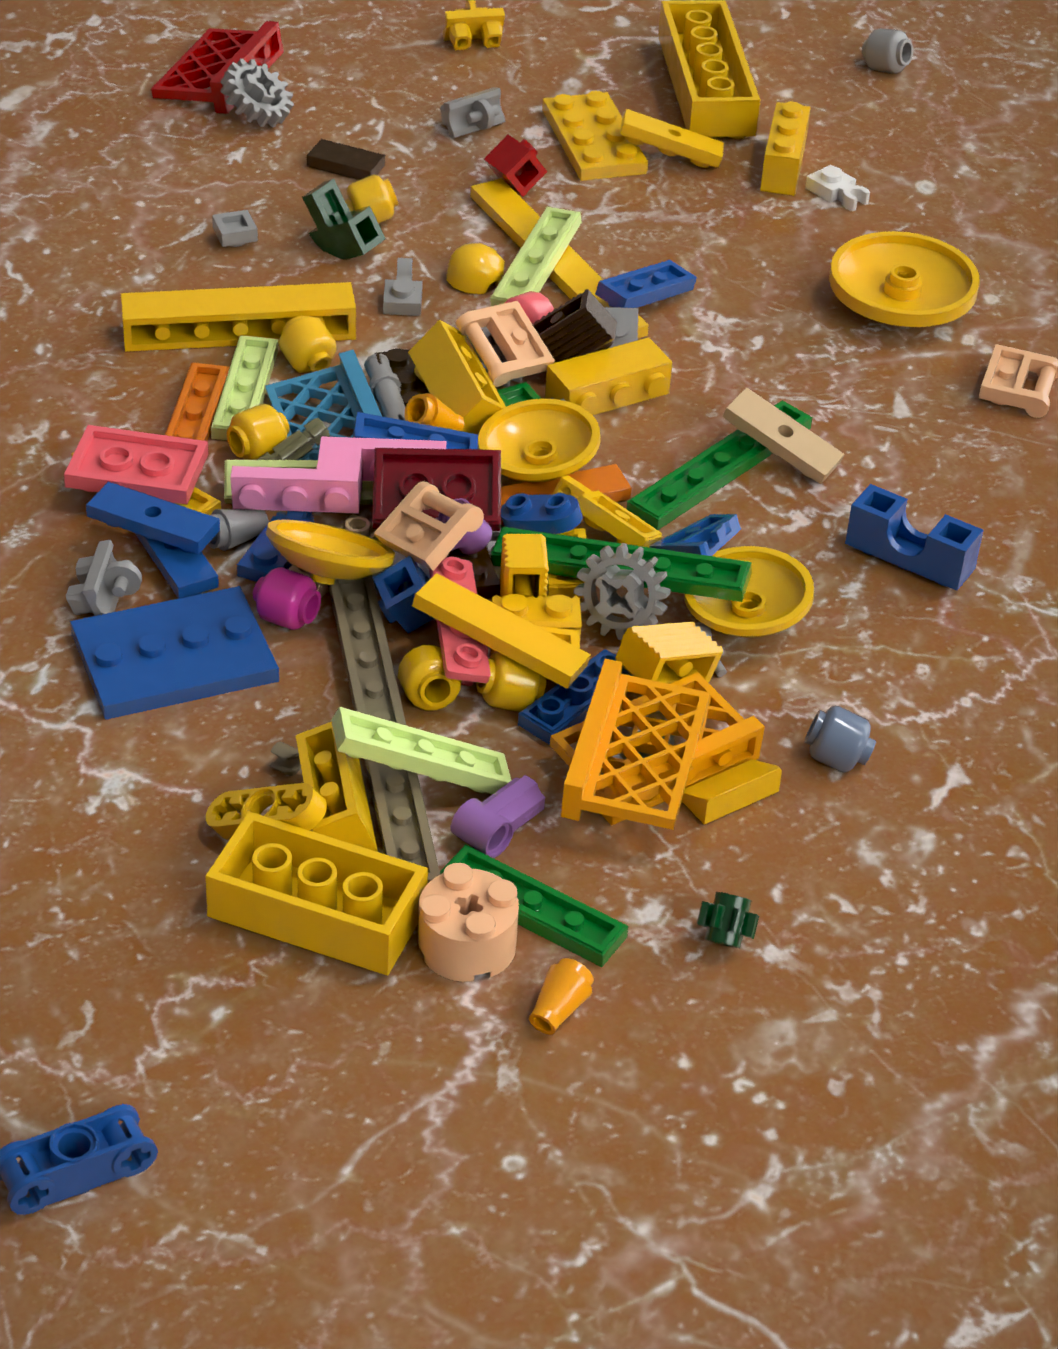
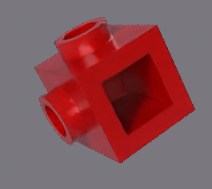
(516, 164)

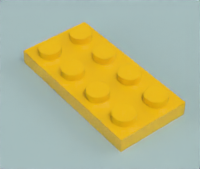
(591, 136)

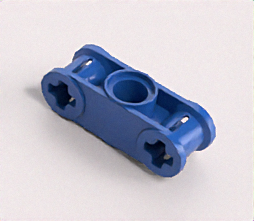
(75, 1159)

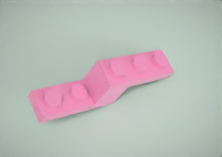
(329, 488)

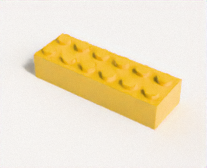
(708, 68)

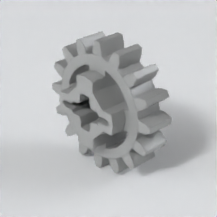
(257, 93)
(610, 578)

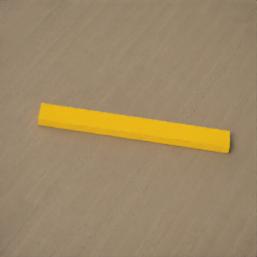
(518, 220)

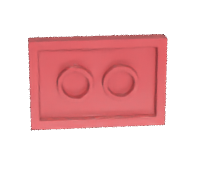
(137, 460)

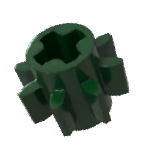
(727, 919)

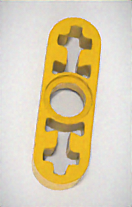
(291, 803)

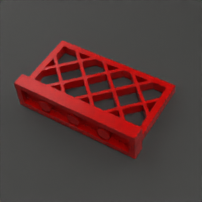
(209, 60)

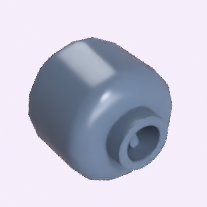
(840, 739)

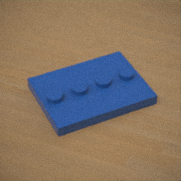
(173, 652)

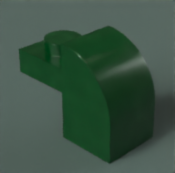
(337, 229)

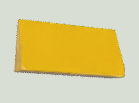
(732, 790)

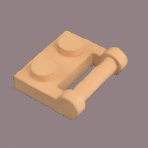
(514, 336)
(1007, 376)
(423, 536)

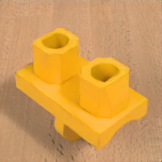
(474, 23)

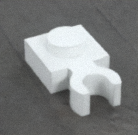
(835, 185)

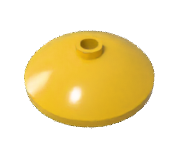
(541, 439)
(328, 550)
(774, 600)

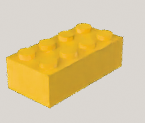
(316, 892)

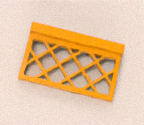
(595, 747)
(714, 751)

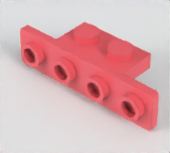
(461, 655)

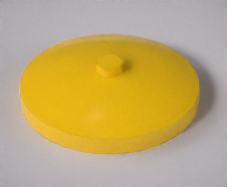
(904, 279)

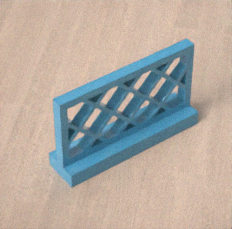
(351, 382)

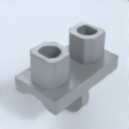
(472, 112)
(102, 582)

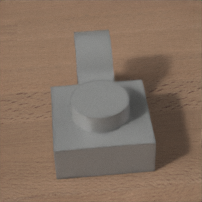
(403, 294)

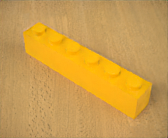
(223, 314)

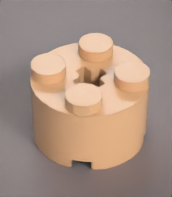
(468, 923)

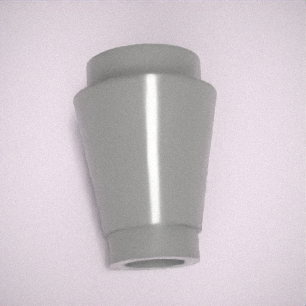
(237, 527)

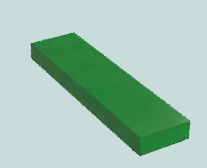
(553, 912)

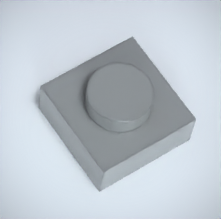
(235, 228)

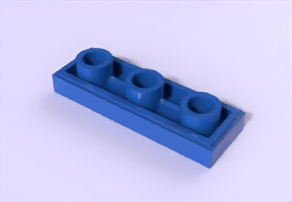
(153, 518)
(184, 571)
(563, 706)

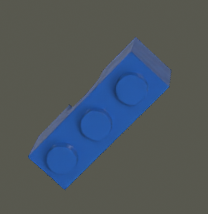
(882, 529)

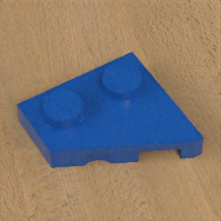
(703, 536)

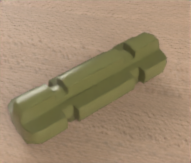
(299, 443)

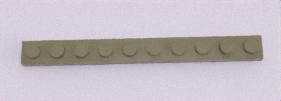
(375, 692)

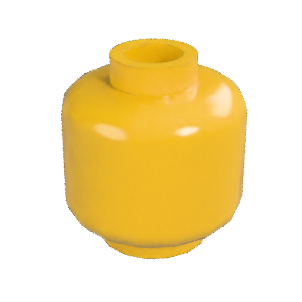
(374, 193)
(307, 344)
(257, 431)
(424, 679)
(511, 684)

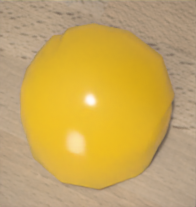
(475, 268)

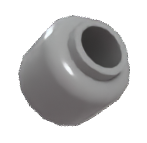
(887, 50)

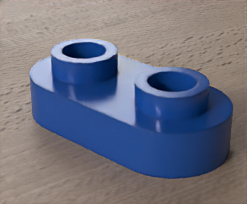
(542, 513)

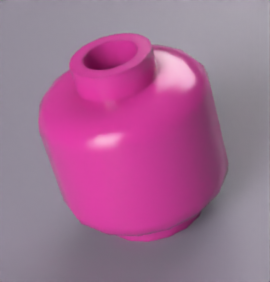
(287, 598)

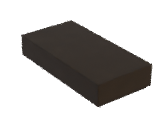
(345, 160)

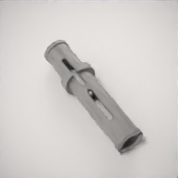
(385, 387)

